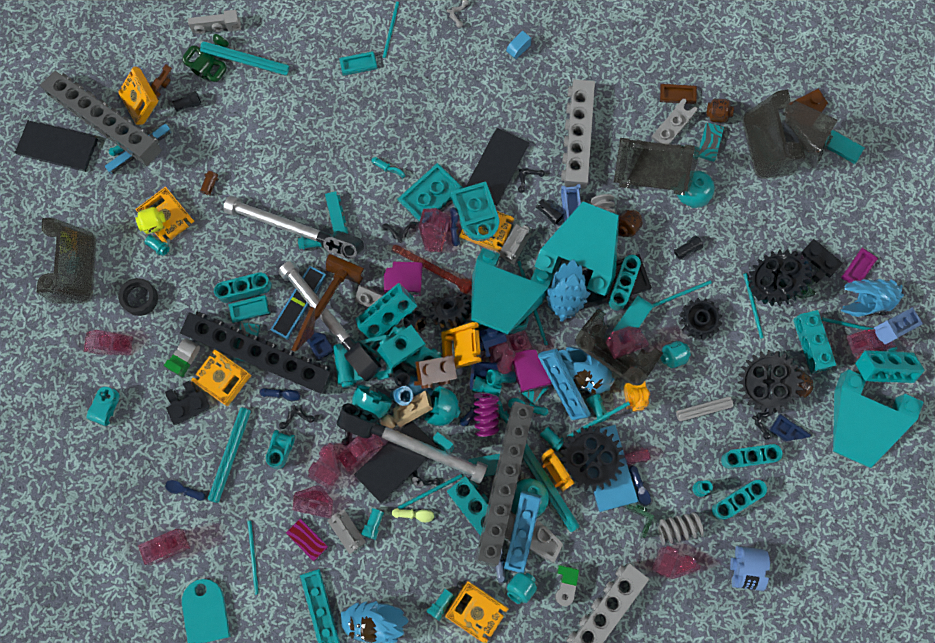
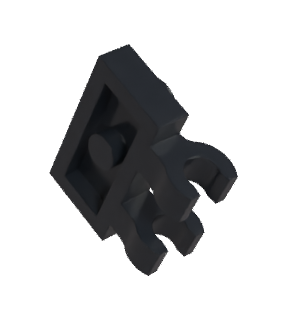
(822, 259)
(187, 408)

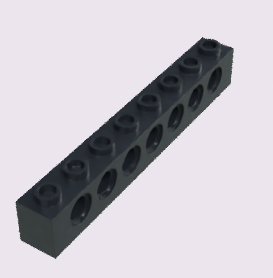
(193, 329)

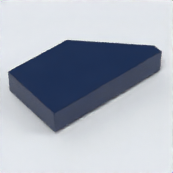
(320, 345)
(787, 429)

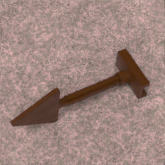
(342, 270)

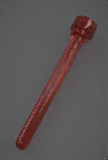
(463, 284)

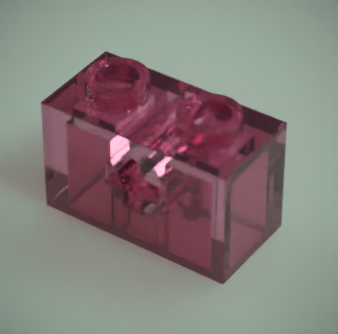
(163, 547)

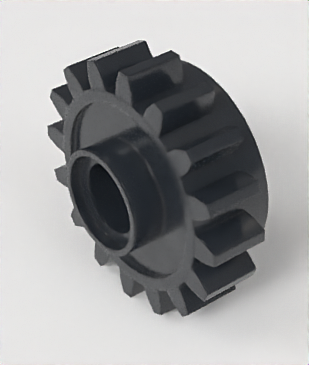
(450, 310)
(694, 326)

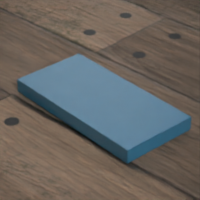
(621, 491)

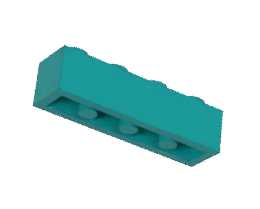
(335, 212)

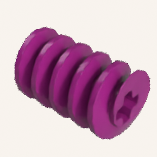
(488, 414)

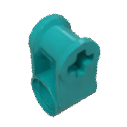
(102, 407)
(279, 447)

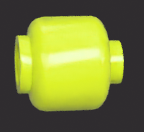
(150, 220)

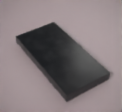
(56, 146)
(499, 163)
(640, 285)
(392, 465)

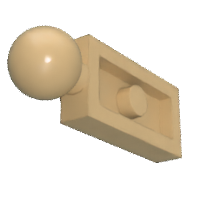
(404, 414)

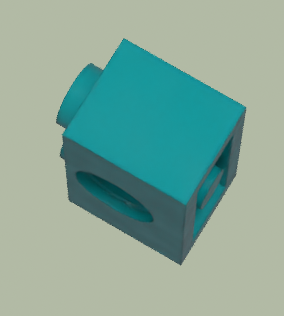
(391, 354)

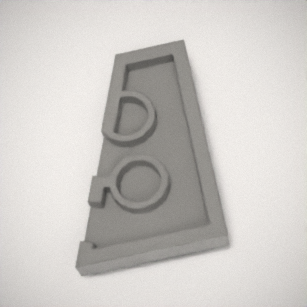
(543, 542)

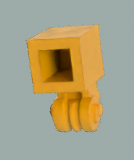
(637, 396)

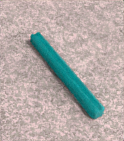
(244, 58)
(229, 455)
(554, 496)

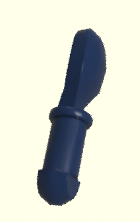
(454, 229)
(289, 395)
(469, 416)
(176, 487)
(642, 494)

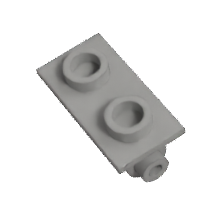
(515, 243)
(367, 296)
(346, 531)

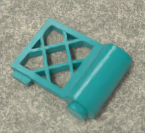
(346, 373)

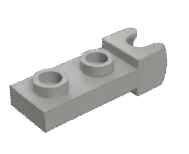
(215, 22)
(674, 123)

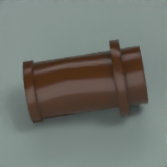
(209, 182)

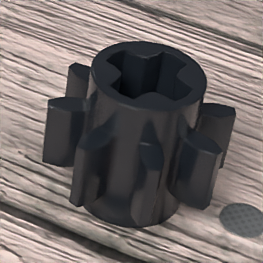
(415, 319)

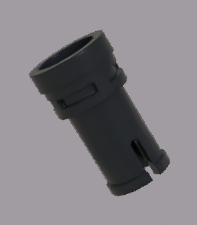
(188, 101)
(552, 213)
(691, 246)
(400, 376)

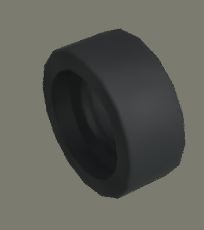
(130, 285)

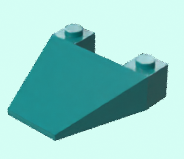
(590, 240)
(503, 298)
(865, 427)

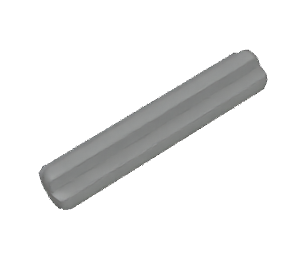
(704, 408)

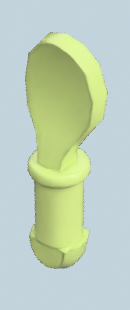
(421, 515)

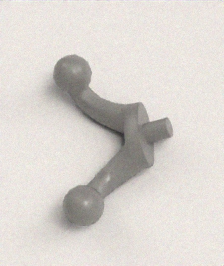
(459, 24)

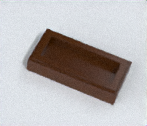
(675, 93)

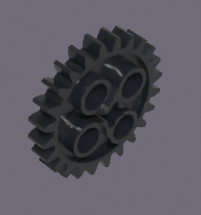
(777, 272)
(789, 381)
(605, 470)

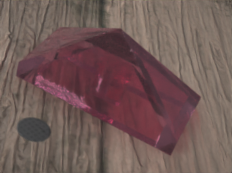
(313, 501)

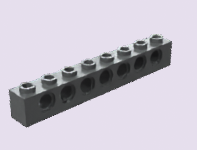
(101, 118)
(504, 485)

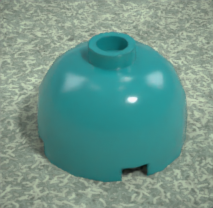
(700, 192)
(371, 401)
(444, 407)
(532, 486)

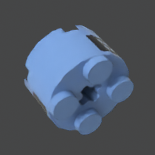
(750, 568)

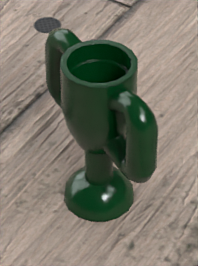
(205, 61)

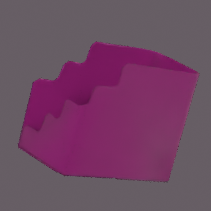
(407, 274)
(530, 371)

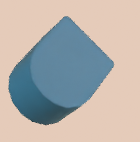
(519, 45)

